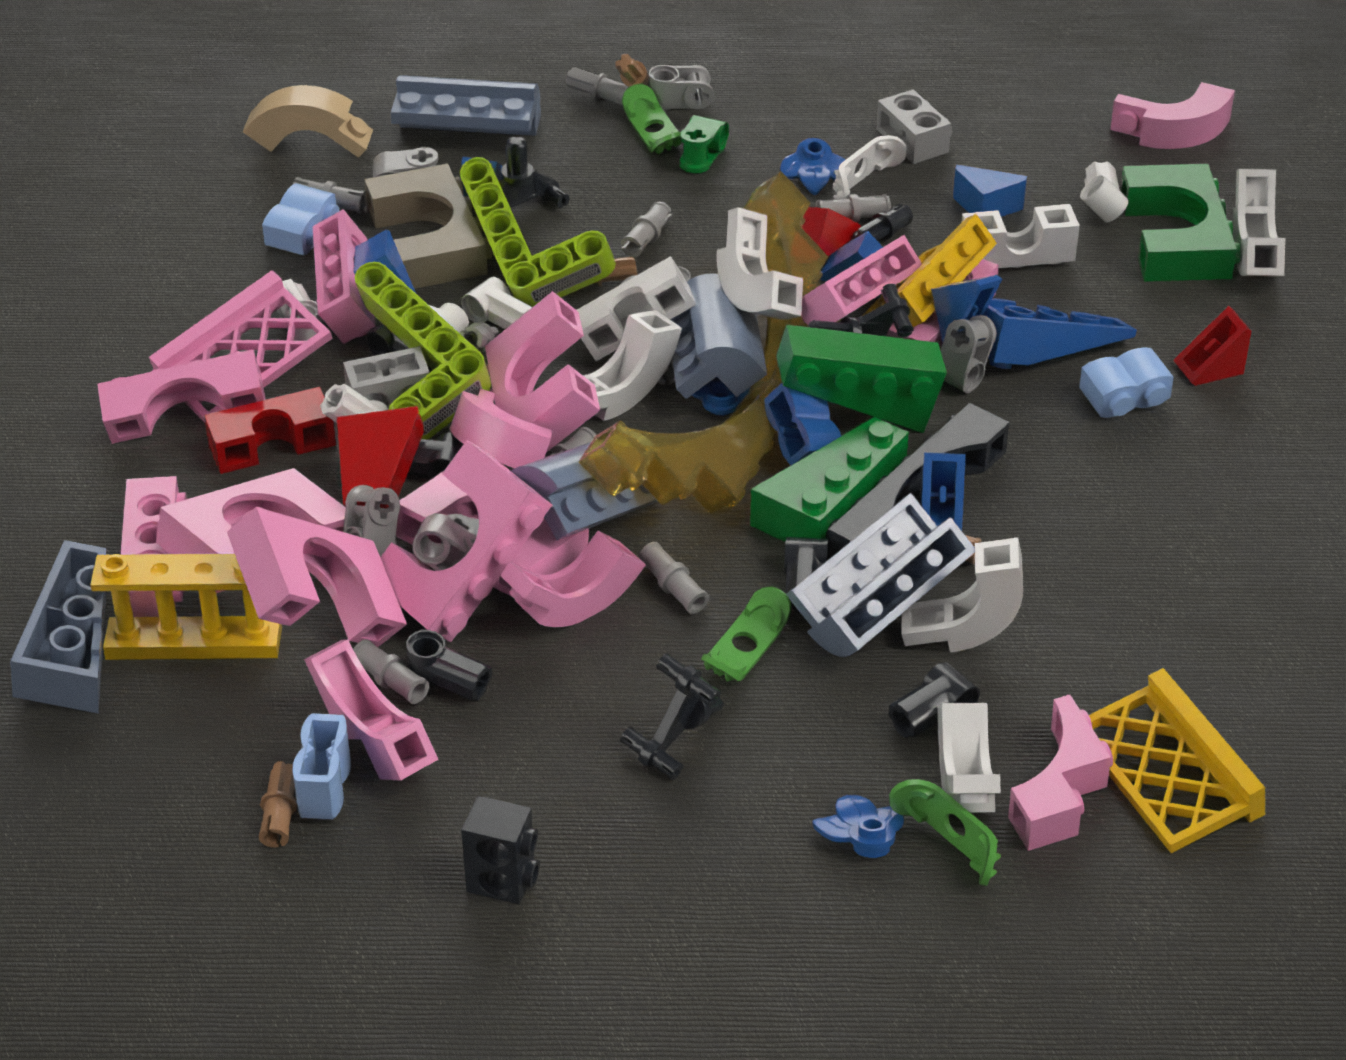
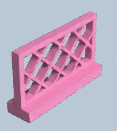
(245, 311)

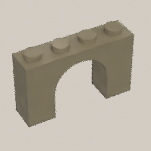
(433, 196)

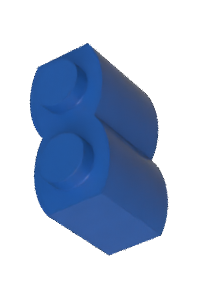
(800, 421)

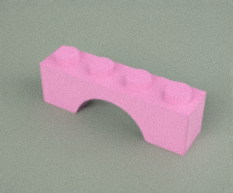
(136, 402)

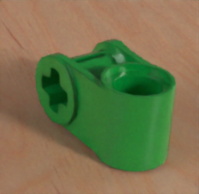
(702, 143)

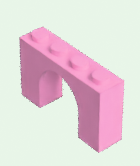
(521, 356)
(507, 518)
(202, 522)
(539, 553)
(275, 564)

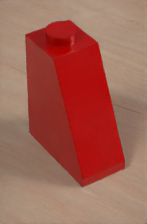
(378, 448)

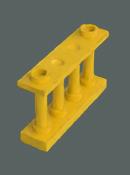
(174, 636)

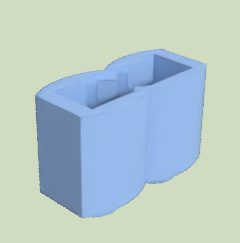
(292, 221)
(1126, 382)
(321, 766)

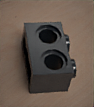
(499, 850)

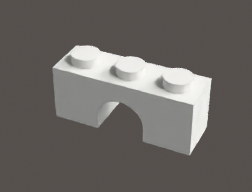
(1047, 239)
(657, 289)

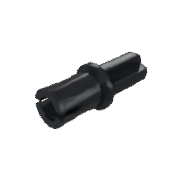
(886, 224)

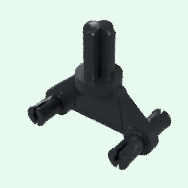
(522, 182)
(877, 321)
(688, 710)

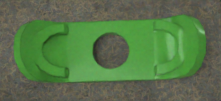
(643, 110)
(760, 621)
(933, 805)

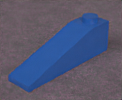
(1041, 335)

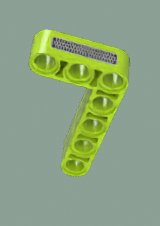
(529, 277)
(453, 359)

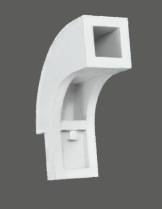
(1255, 224)
(745, 272)
(637, 363)
(980, 610)
(965, 756)

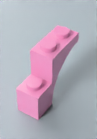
(391, 738)
(1051, 802)

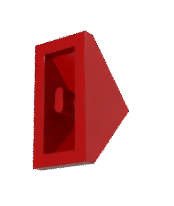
(828, 228)
(1217, 351)

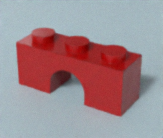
(293, 417)

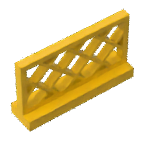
(942, 266)
(1205, 750)

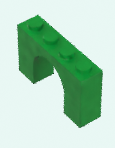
(1187, 193)

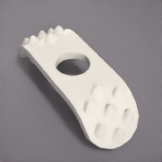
(876, 155)

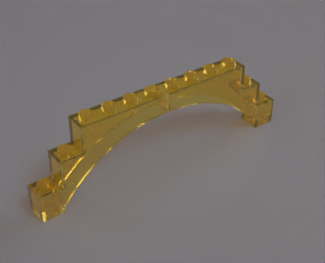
(725, 457)

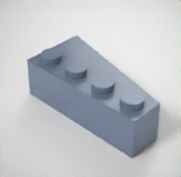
(63, 640)

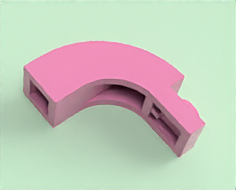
(1175, 124)
(497, 432)
(580, 589)

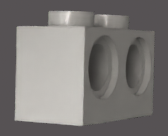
(916, 123)
(386, 375)

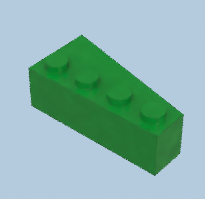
(864, 372)
(827, 482)

